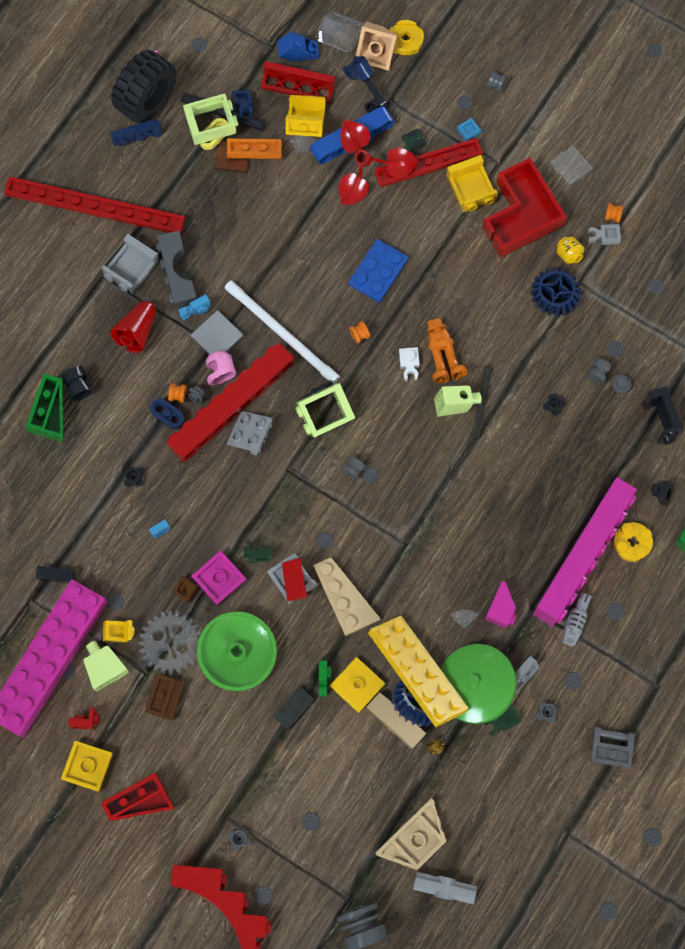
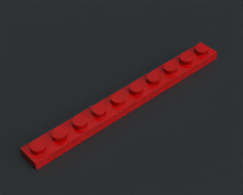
(94, 205)

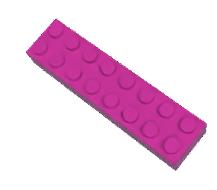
(583, 555)
(48, 656)

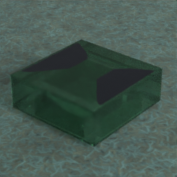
(413, 140)

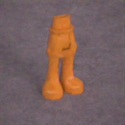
(441, 341)

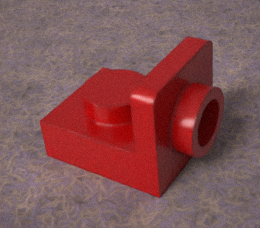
(82, 722)

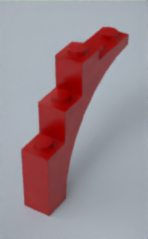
(209, 883)

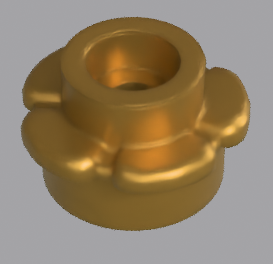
(436, 746)

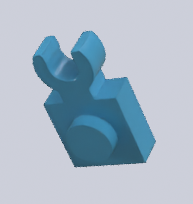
(196, 307)

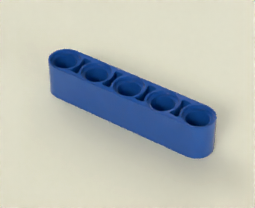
(330, 145)

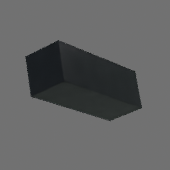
(54, 574)

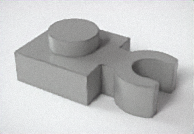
(607, 234)

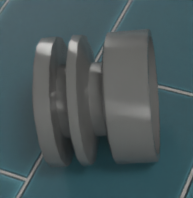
(362, 926)

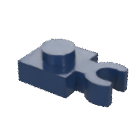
(242, 101)

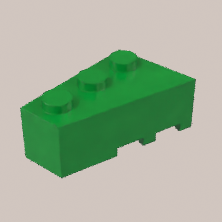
(47, 410)

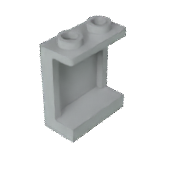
(131, 265)

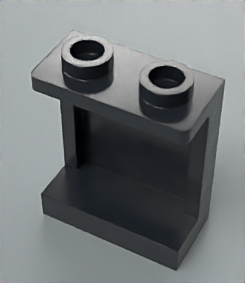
(662, 401)

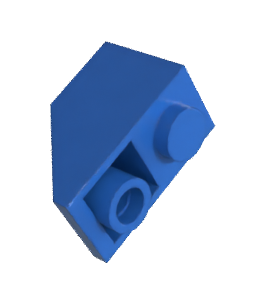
(297, 47)

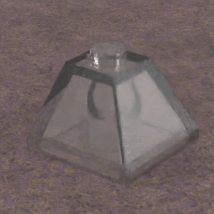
(339, 31)

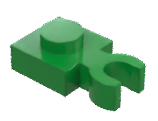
(324, 673)

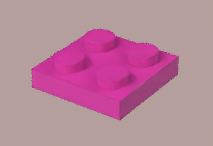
(219, 578)

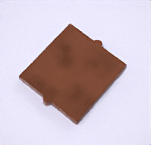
(230, 164)

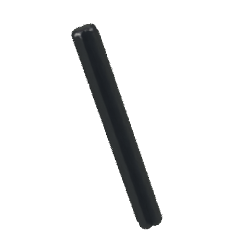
(245, 119)

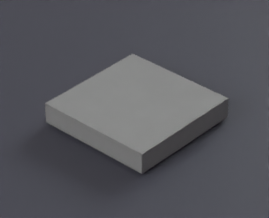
(217, 334)

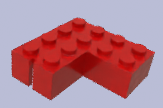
(531, 210)

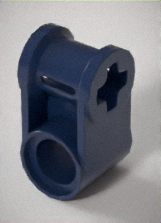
(358, 69)

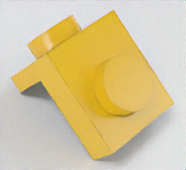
(118, 631)

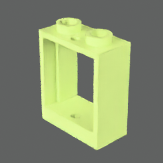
(205, 106)
(342, 402)

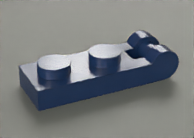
(136, 132)

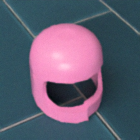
(223, 367)

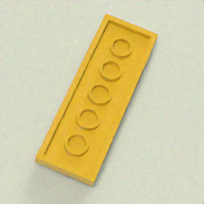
(418, 671)

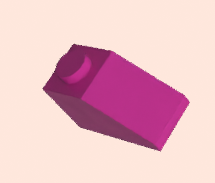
(502, 608)

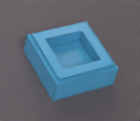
(469, 129)
(159, 529)

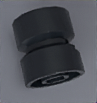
(77, 385)

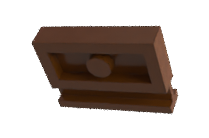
(164, 697)

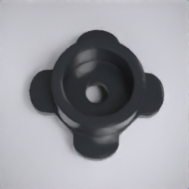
(557, 401)
(133, 472)

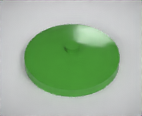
(236, 651)
(482, 680)

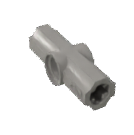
(445, 888)

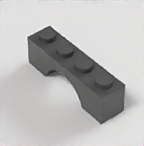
(172, 250)

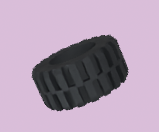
(143, 86)

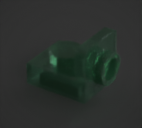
(260, 554)

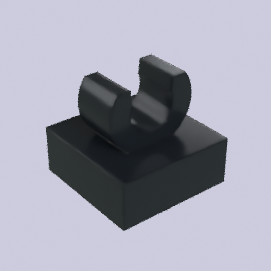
(662, 492)

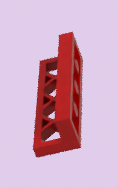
(299, 77)

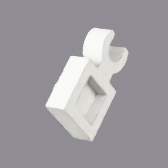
(410, 360)

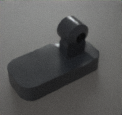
(378, 101)

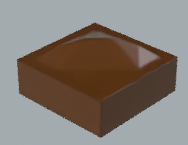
(185, 589)

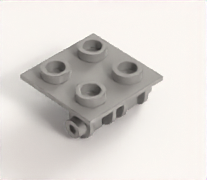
(250, 432)

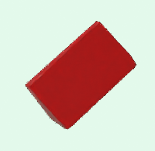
(294, 580)

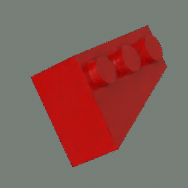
(138, 799)

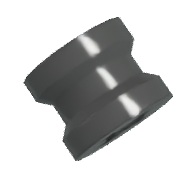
(497, 81)
(353, 467)

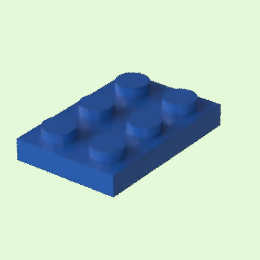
(378, 271)

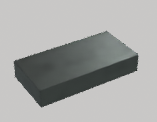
(293, 708)

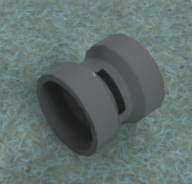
(599, 370)

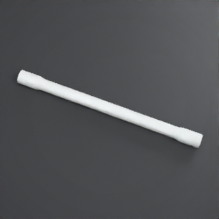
(324, 369)

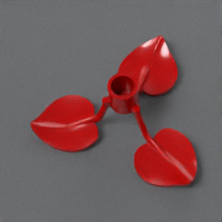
(353, 137)

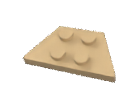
(415, 839)

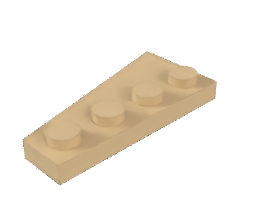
(346, 601)

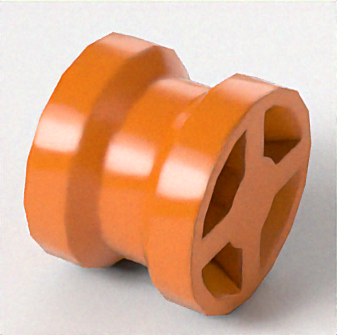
(613, 212)
(359, 332)
(177, 392)

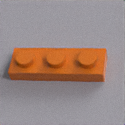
(254, 148)

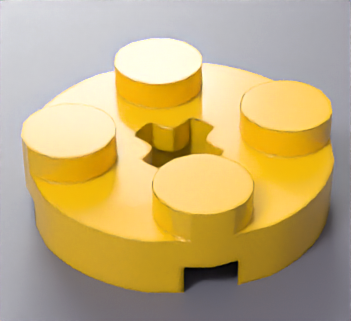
(416, 36)
(639, 550)

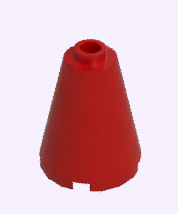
(134, 327)

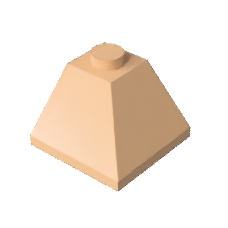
(376, 45)

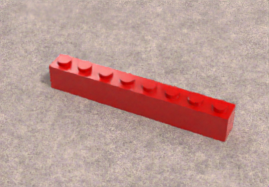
(231, 402)

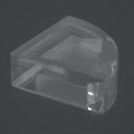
(464, 617)

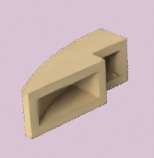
(384, 711)

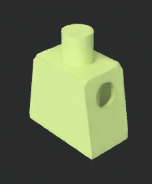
(455, 400)
(103, 666)

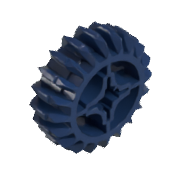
(539, 287)
(408, 706)

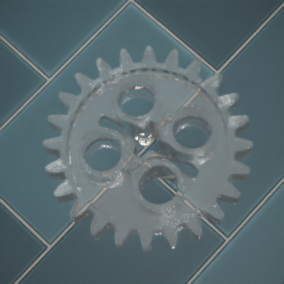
(153, 648)

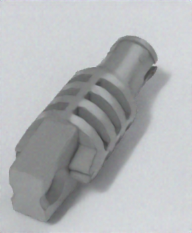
(576, 620)

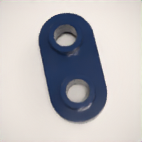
(167, 414)

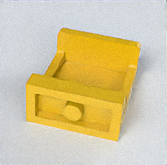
(305, 115)
(471, 184)

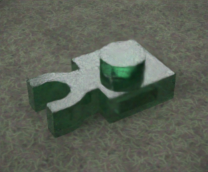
(505, 721)

